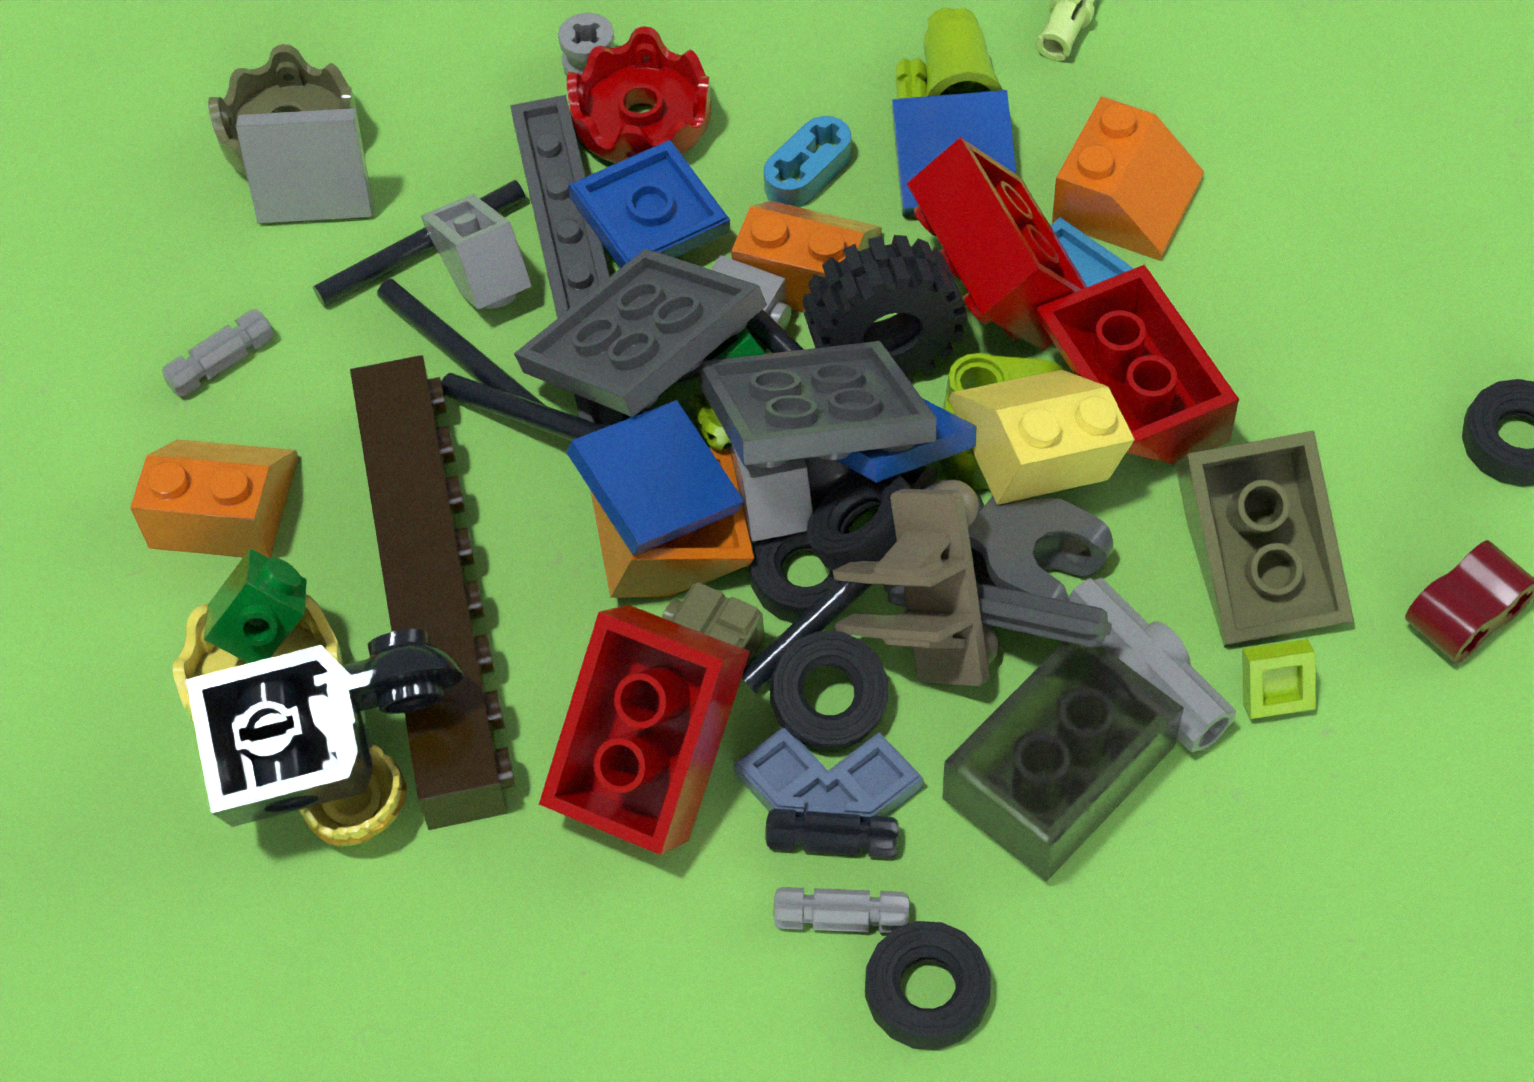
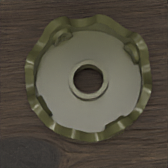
(278, 86)

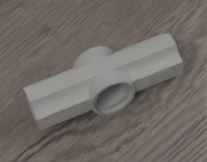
(1162, 660)

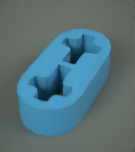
(800, 156)

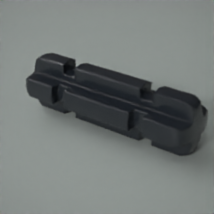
(832, 833)

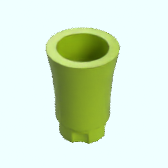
(957, 54)

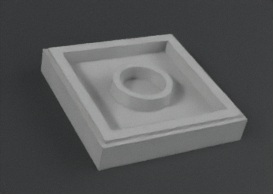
(305, 165)

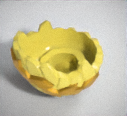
(363, 815)

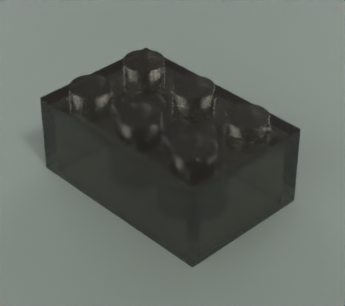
(1061, 755)

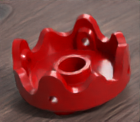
(645, 75)

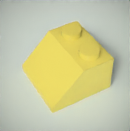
(1043, 433)

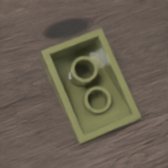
(1265, 537)

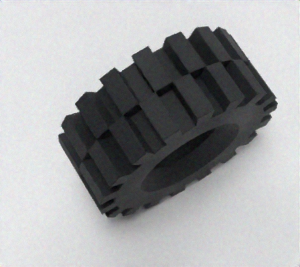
(885, 282)

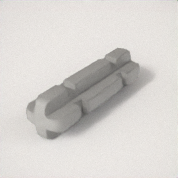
(217, 352)
(840, 909)

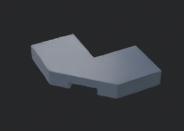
(864, 783)

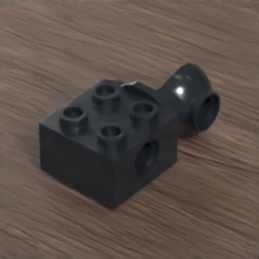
(296, 723)

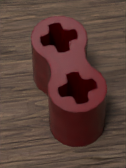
(1471, 601)

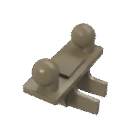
(939, 587)

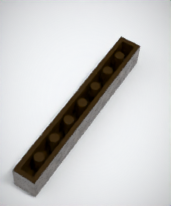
(425, 585)

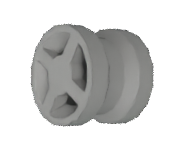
(579, 36)

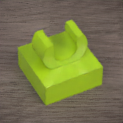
(1279, 678)

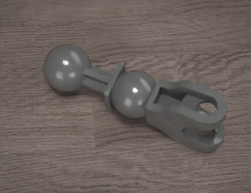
(1011, 540)

